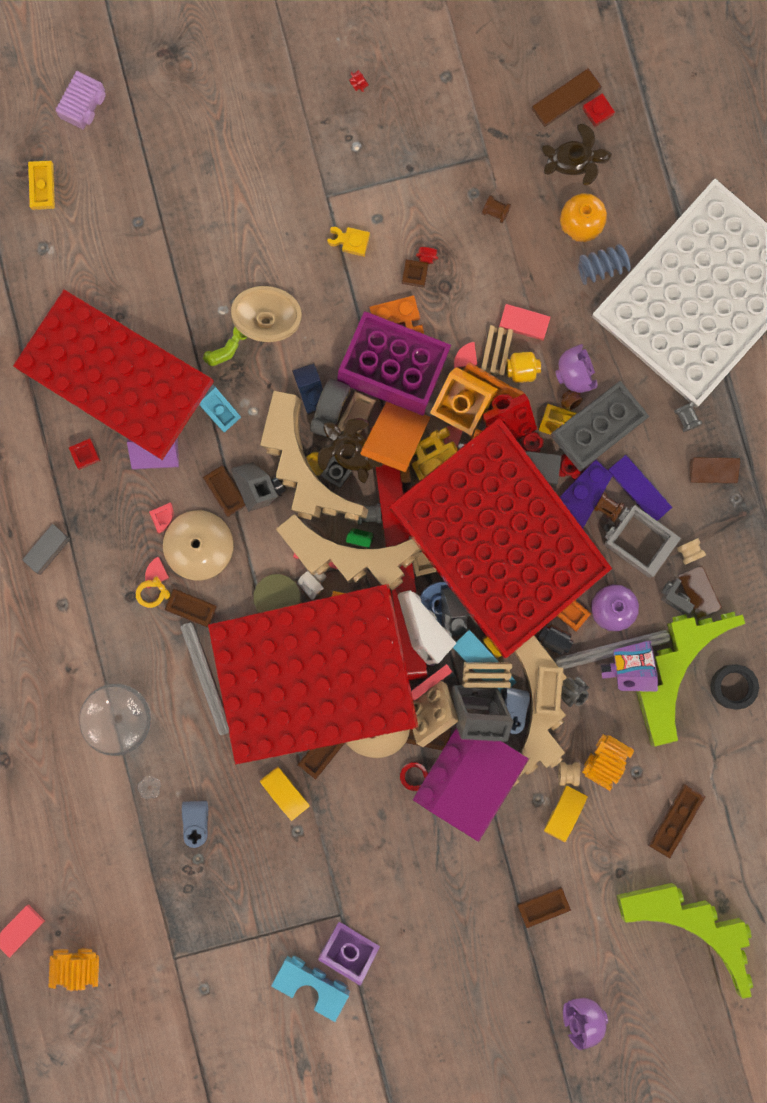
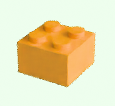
(463, 401)

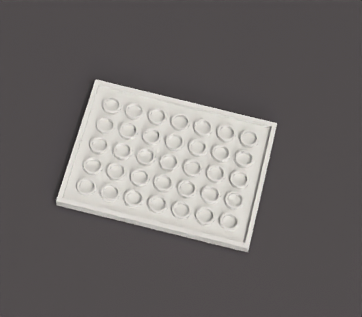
(696, 295)

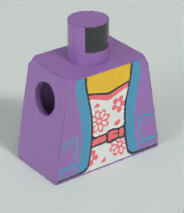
(633, 668)

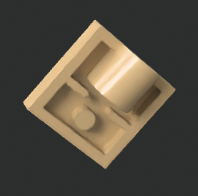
(434, 713)

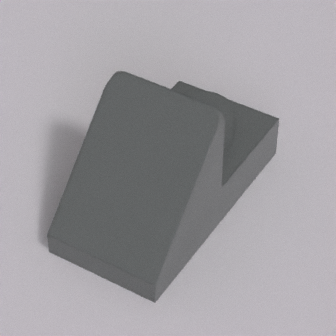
(453, 613)

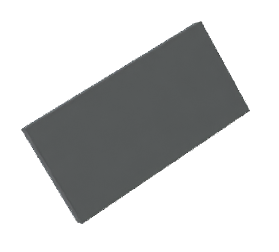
(599, 425)

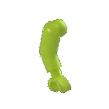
(225, 353)

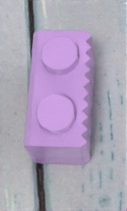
(80, 100)

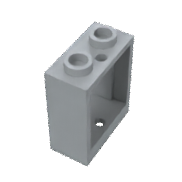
(661, 555)

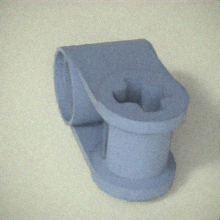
(517, 704)
(195, 818)

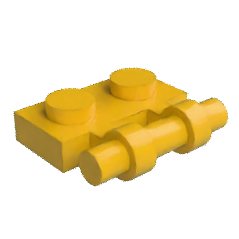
(429, 462)

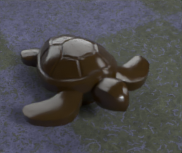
(576, 156)
(347, 448)

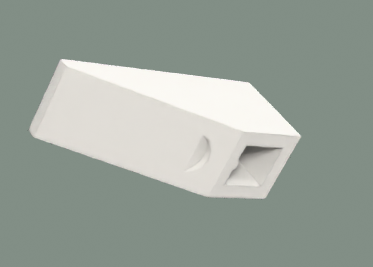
(425, 632)

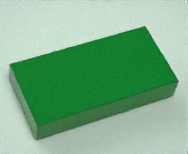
(360, 537)

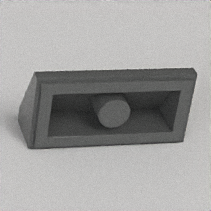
(46, 549)

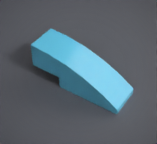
(473, 650)

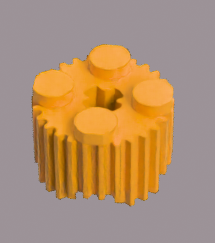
(608, 762)
(73, 969)

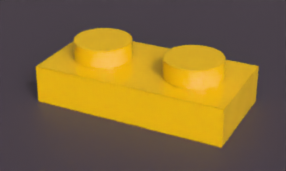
(41, 185)

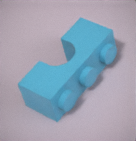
(295, 974)

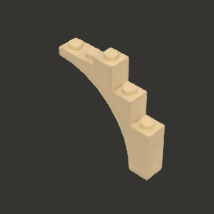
(283, 438)
(352, 562)
(538, 742)

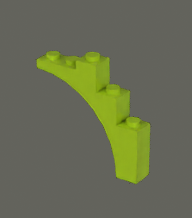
(687, 641)
(725, 937)

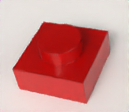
(598, 110)
(84, 454)

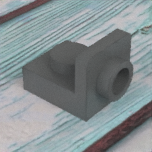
(677, 601)

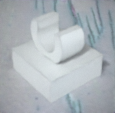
(311, 584)

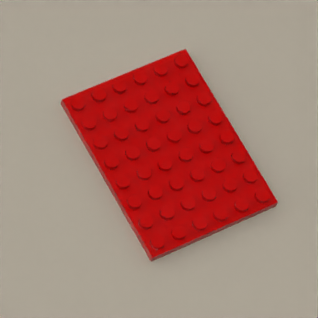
(500, 537)
(313, 675)

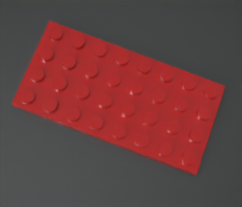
(113, 374)

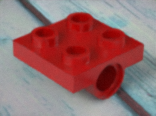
(514, 413)

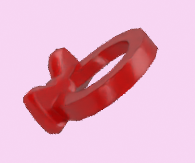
(403, 773)

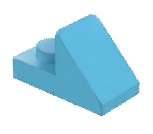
(219, 409)

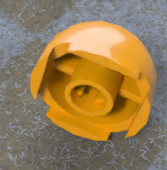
(583, 217)

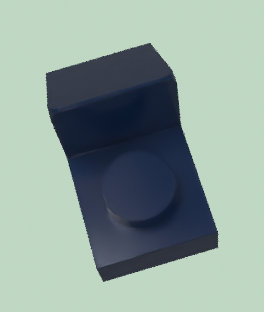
(309, 386)

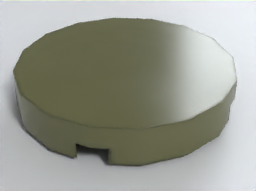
(276, 592)

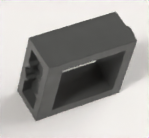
(481, 726)

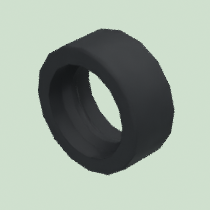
(752, 683)

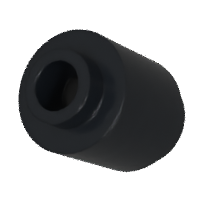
(555, 639)

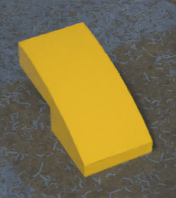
(284, 793)
(565, 813)

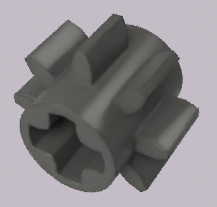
(574, 691)

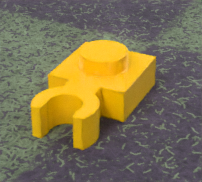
(353, 241)

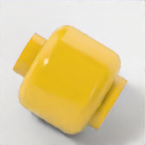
(523, 367)

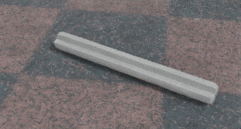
(607, 650)
(205, 677)

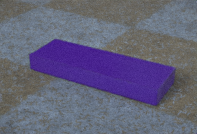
(639, 488)

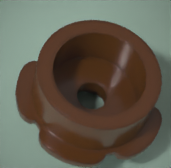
(571, 400)

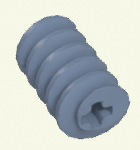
(603, 263)

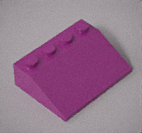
(393, 363)
(470, 783)

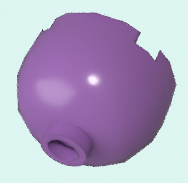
(576, 370)
(615, 608)
(586, 1022)

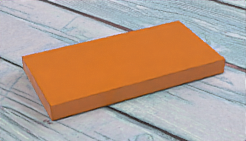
(395, 436)

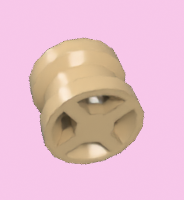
(691, 551)
(569, 773)

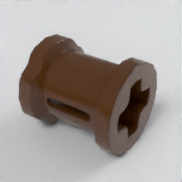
(496, 209)
(609, 507)

